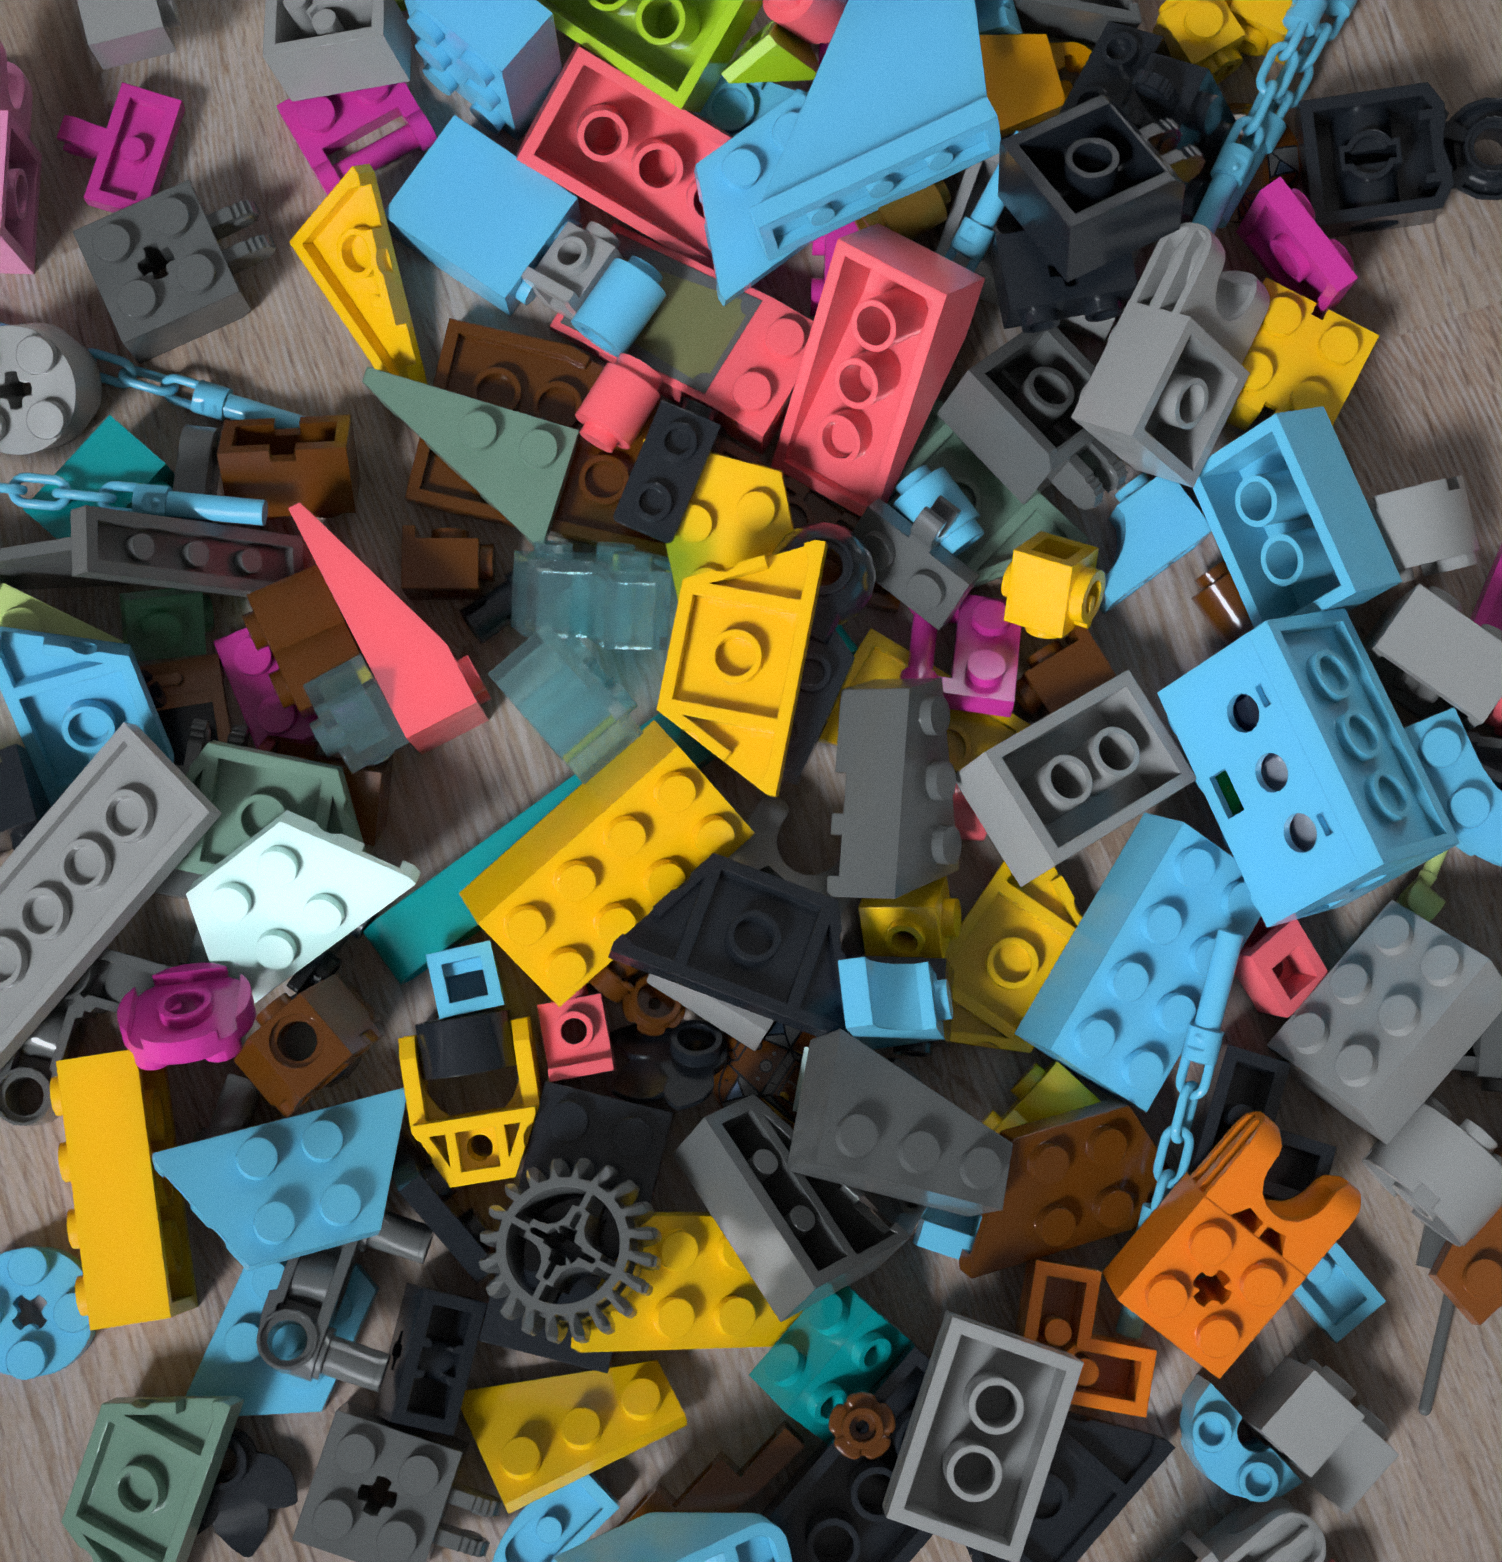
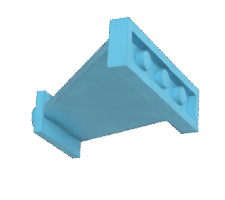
(883, 119)

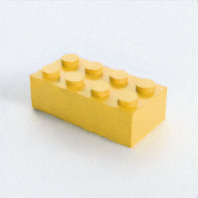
(602, 862)
(123, 1212)

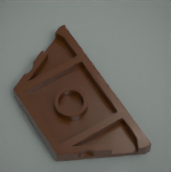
(1067, 1186)

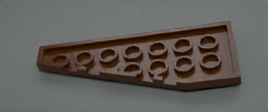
(551, 384)

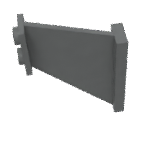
(153, 550)

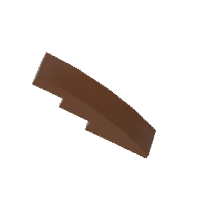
(722, 1484)

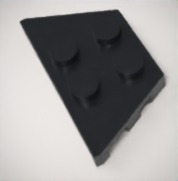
(746, 944)
(1087, 1486)

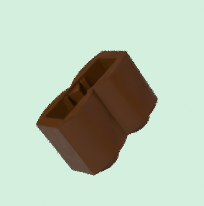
(303, 632)

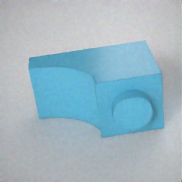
(1153, 531)
(893, 1002)

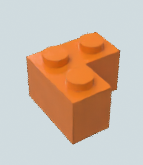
(1060, 1312)

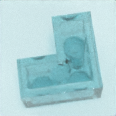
(602, 596)
(568, 700)

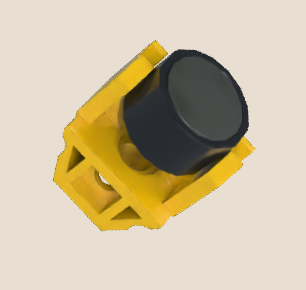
(467, 1047)

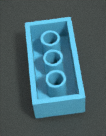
(1140, 961)

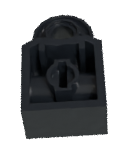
(1392, 157)
(827, 657)

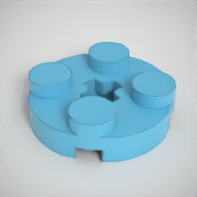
(65, 1335)

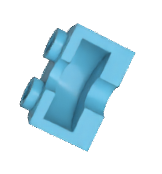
(1213, 1446)

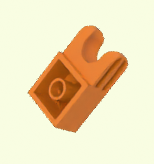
(1243, 1243)

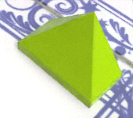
(772, 57)

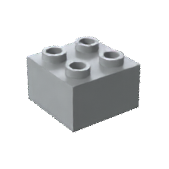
(1436, 657)

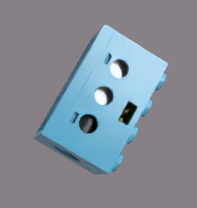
(1306, 766)

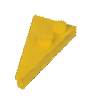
(356, 267)

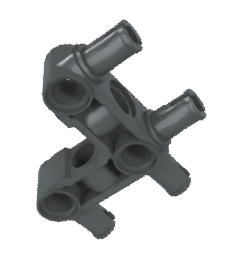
(64, 1028)
(317, 1282)

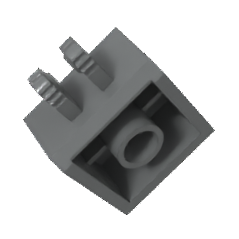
(201, 281)
(1020, 425)
(424, 1473)

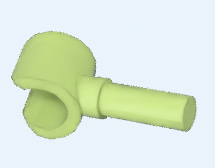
(1419, 896)

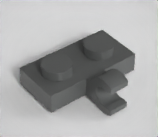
(913, 562)

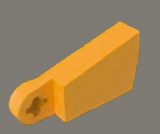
(1025, 77)

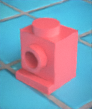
(1279, 968)
(583, 1059)

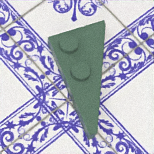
(503, 454)

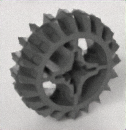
(558, 1272)

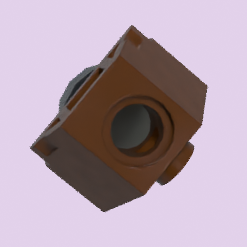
(308, 1042)

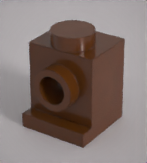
(445, 565)
(1062, 674)

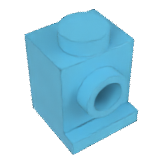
(465, 979)

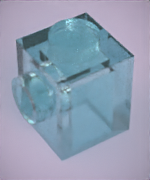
(353, 715)

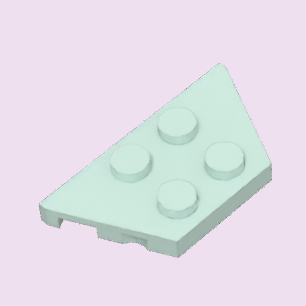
(289, 899)

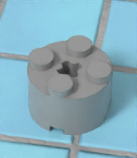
(62, 382)
(1427, 527)
(1441, 1172)

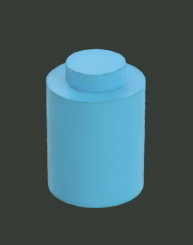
(620, 305)

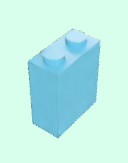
(480, 214)

